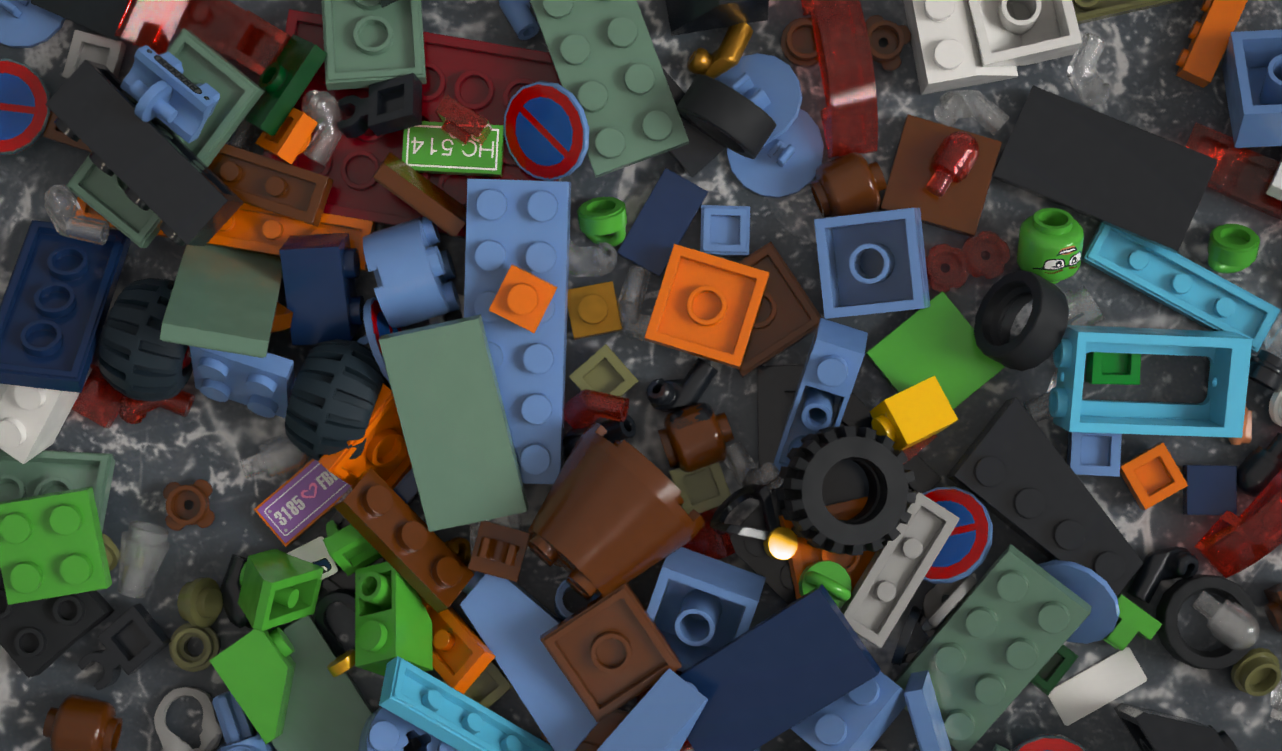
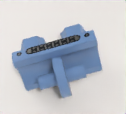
(167, 94)

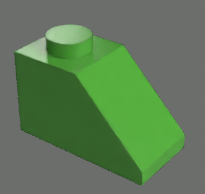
(278, 588)
(260, 678)

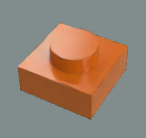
(291, 137)
(523, 298)
(1152, 476)

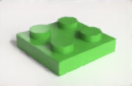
(52, 546)

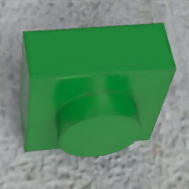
(1113, 368)

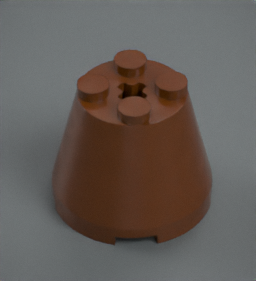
(609, 516)

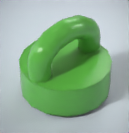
(603, 217)
(1232, 248)
(833, 578)

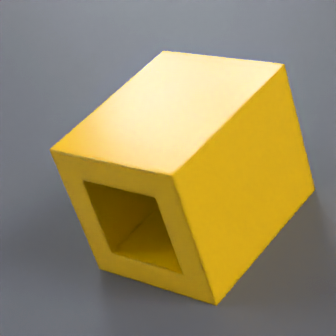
(913, 414)

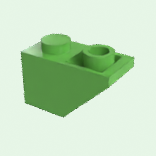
(389, 621)

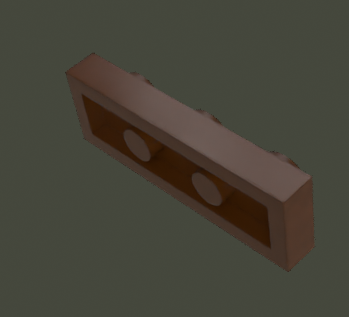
(404, 540)

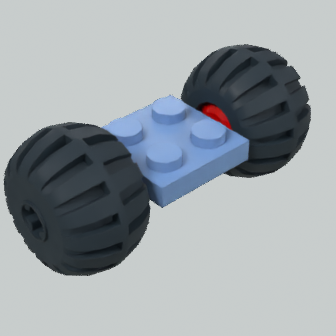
(320, 406)

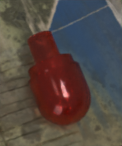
(952, 161)

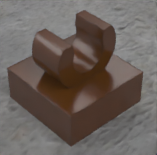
(499, 550)

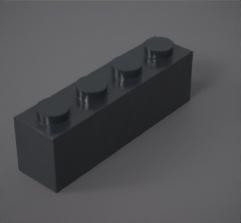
(144, 155)

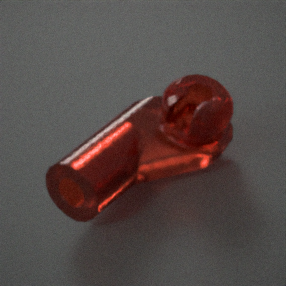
(591, 405)
(134, 411)

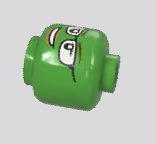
(1050, 244)

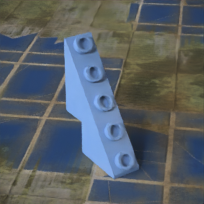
(660, 718)

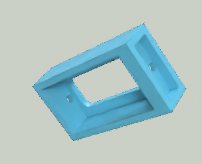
(1216, 416)

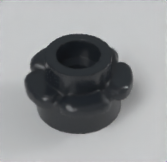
(1266, 370)

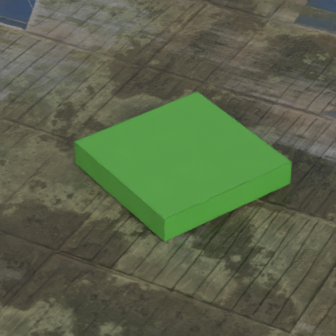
(936, 344)

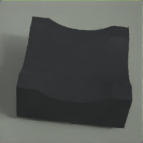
(45, 628)

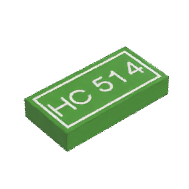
(434, 152)

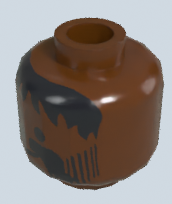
(695, 437)

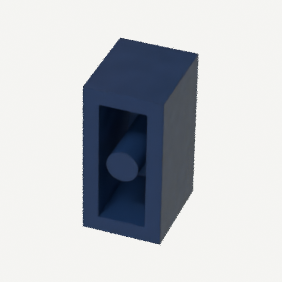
(321, 287)

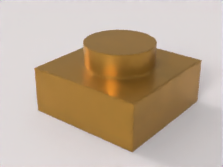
(593, 310)

